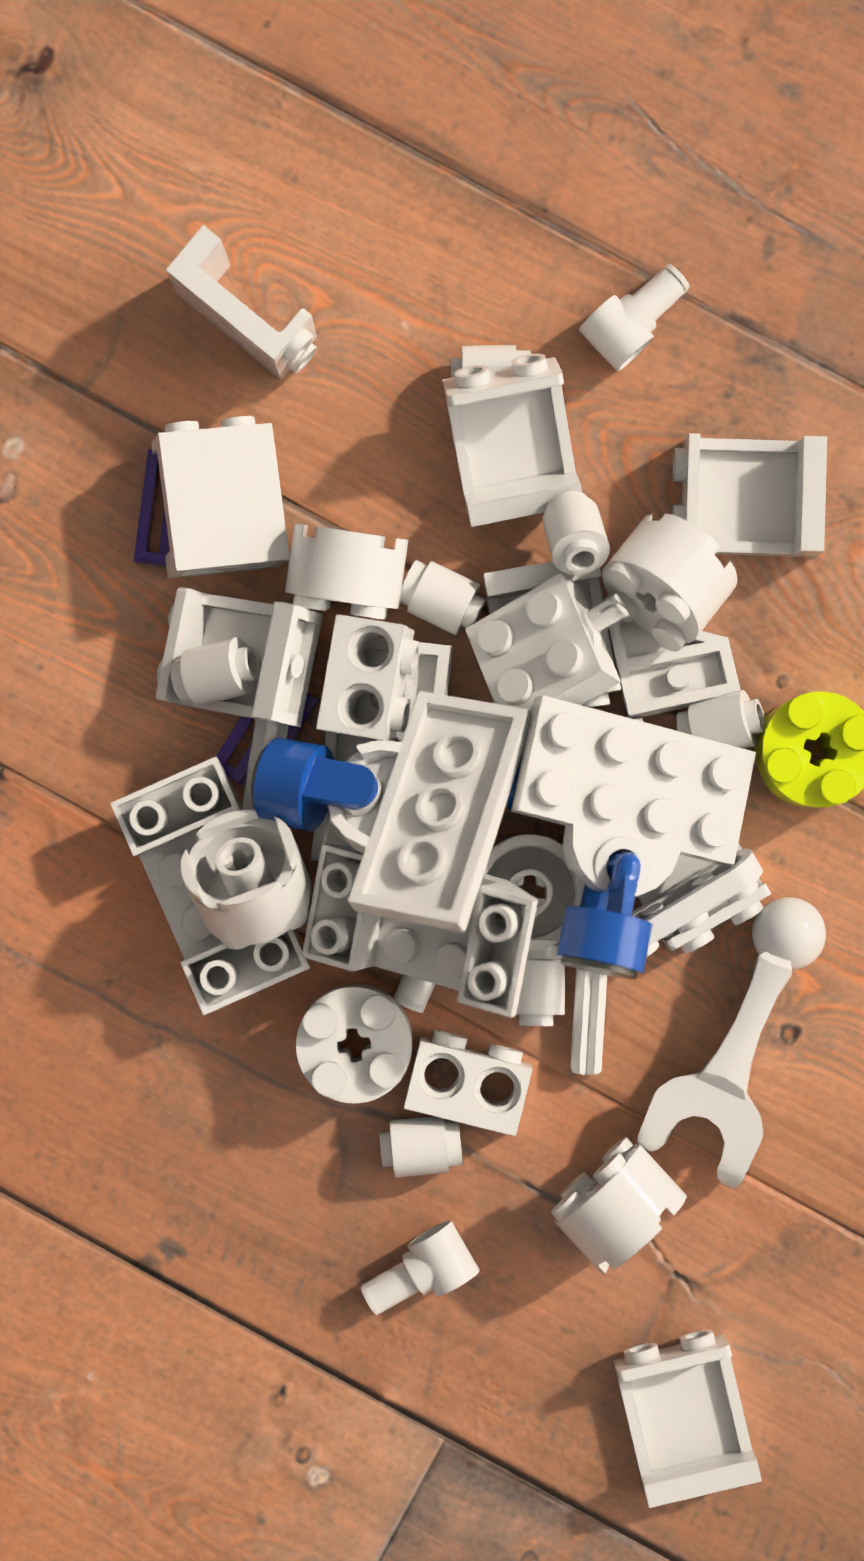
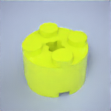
(786, 764)

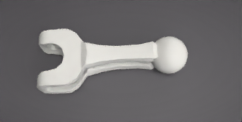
(787, 938)

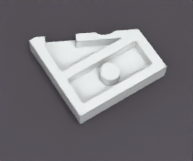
(668, 680)

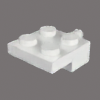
(547, 646)

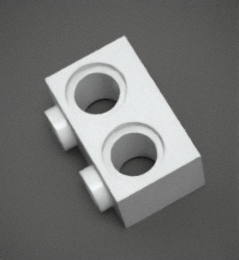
(351, 677)
(463, 1099)

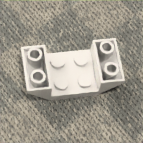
(158, 829)
(481, 963)

